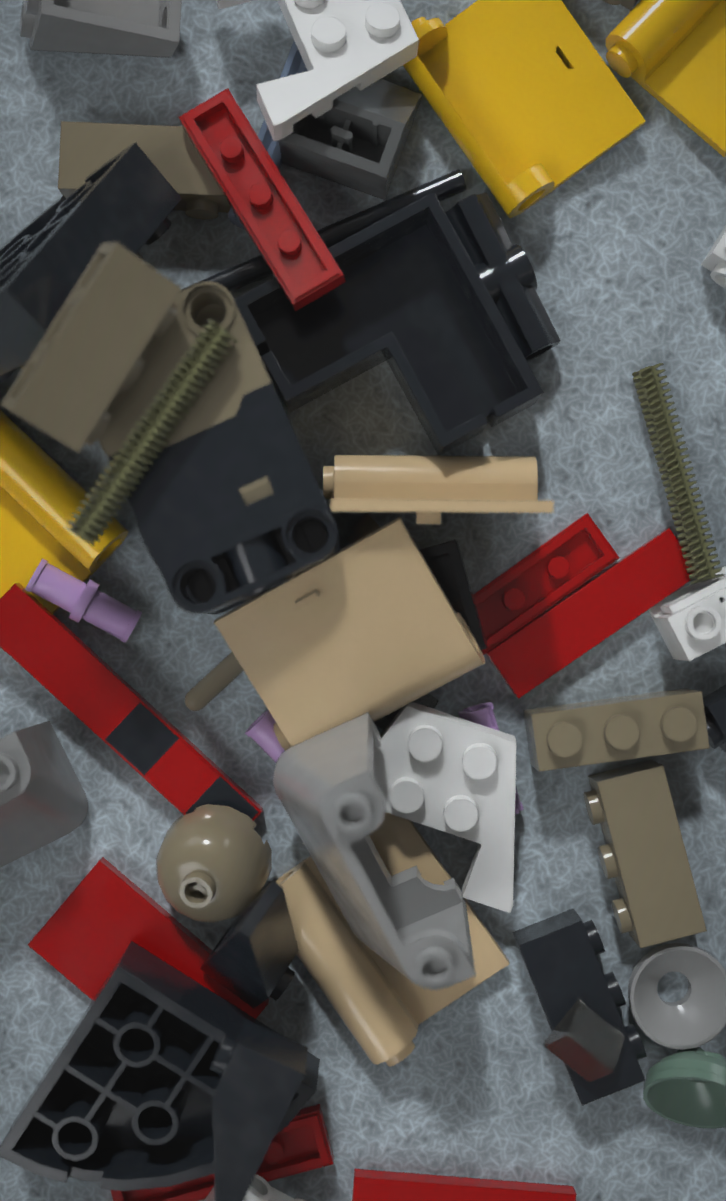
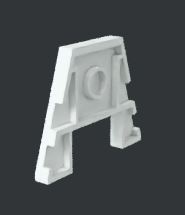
(341, 47)
(457, 782)

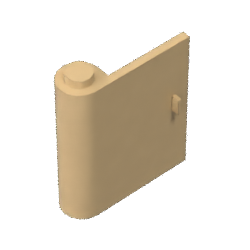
(434, 485)
(350, 637)
(364, 989)

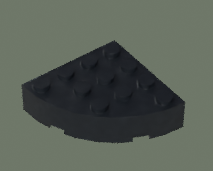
(41, 264)
(135, 1084)

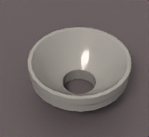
(693, 1018)

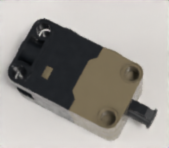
(232, 490)

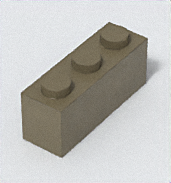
(90, 145)
(93, 347)
(616, 729)
(644, 853)

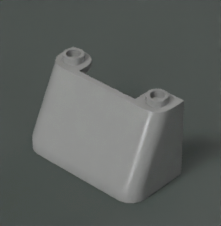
(37, 792)
(335, 807)

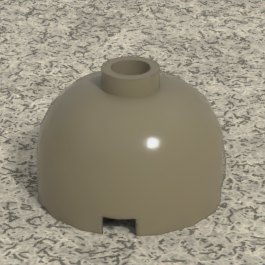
(213, 863)

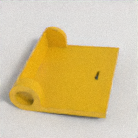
(516, 103)

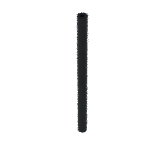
(257, 269)

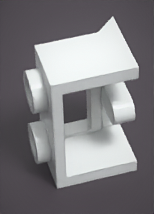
(693, 618)

